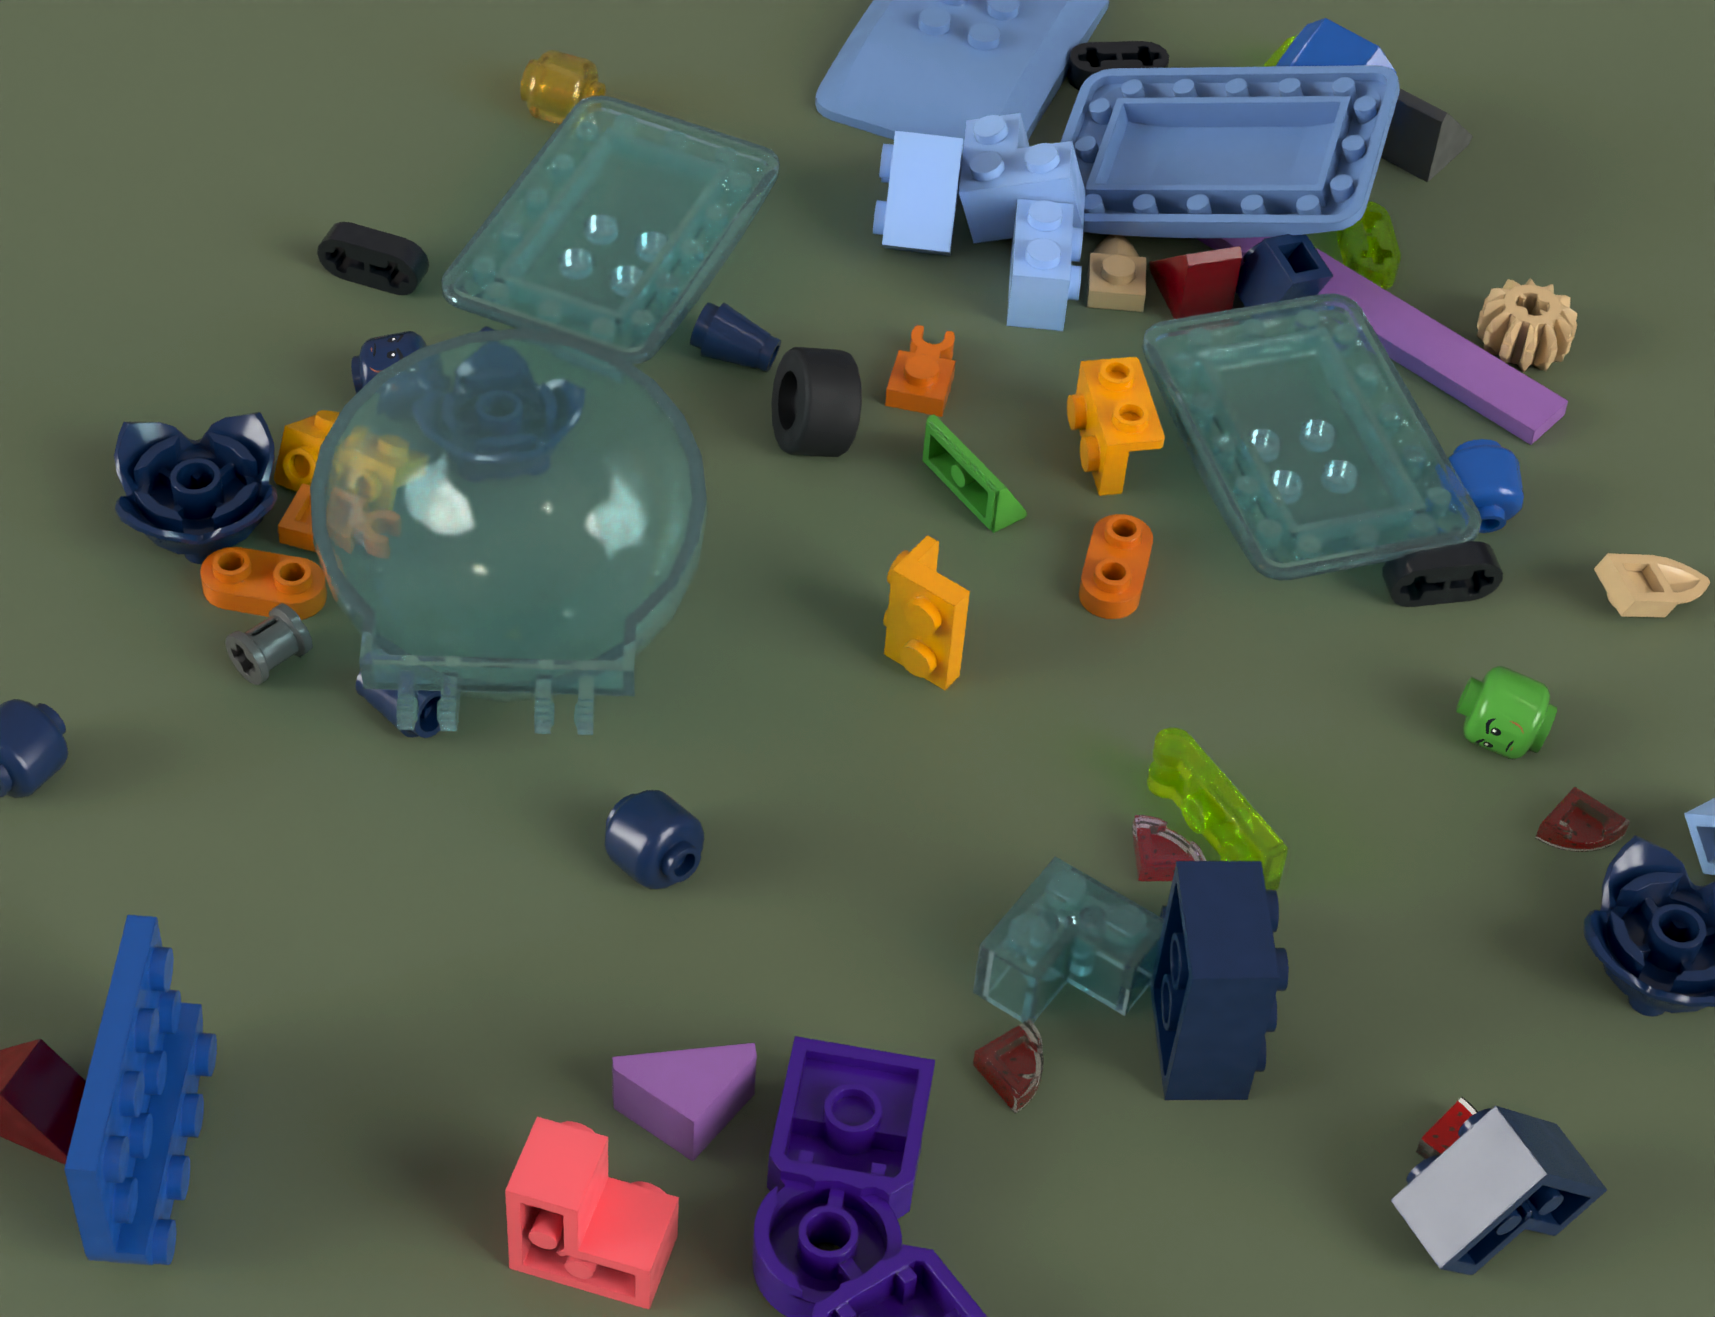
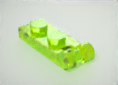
(1213, 804)

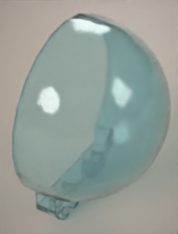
(508, 522)

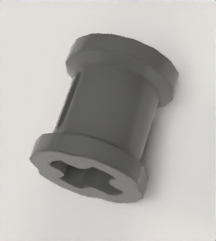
(268, 644)

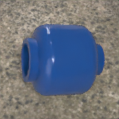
(1491, 479)

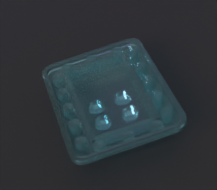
(613, 228)
(1307, 436)

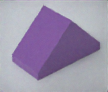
(685, 1093)

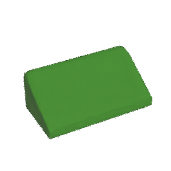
(969, 477)

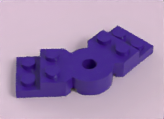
(844, 1177)

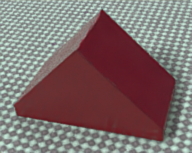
(1198, 281)
(38, 1099)

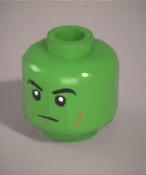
(1506, 712)

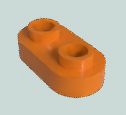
(1116, 566)
(261, 580)

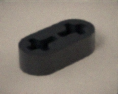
(1098, 56)
(373, 258)
(1443, 575)

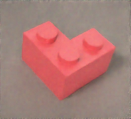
(582, 1225)

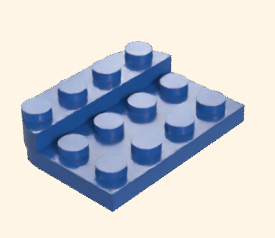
(138, 1107)

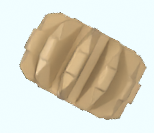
(1527, 324)

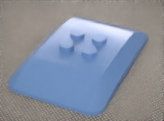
(953, 62)
(1230, 148)

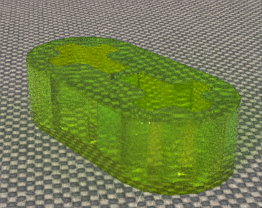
(1377, 243)

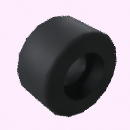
(816, 402)

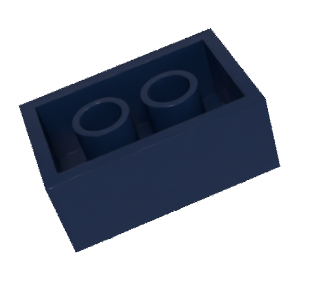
(1216, 979)

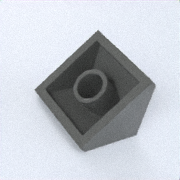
(1422, 137)

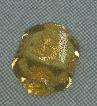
(557, 84)

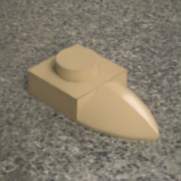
(1116, 276)
(1648, 584)

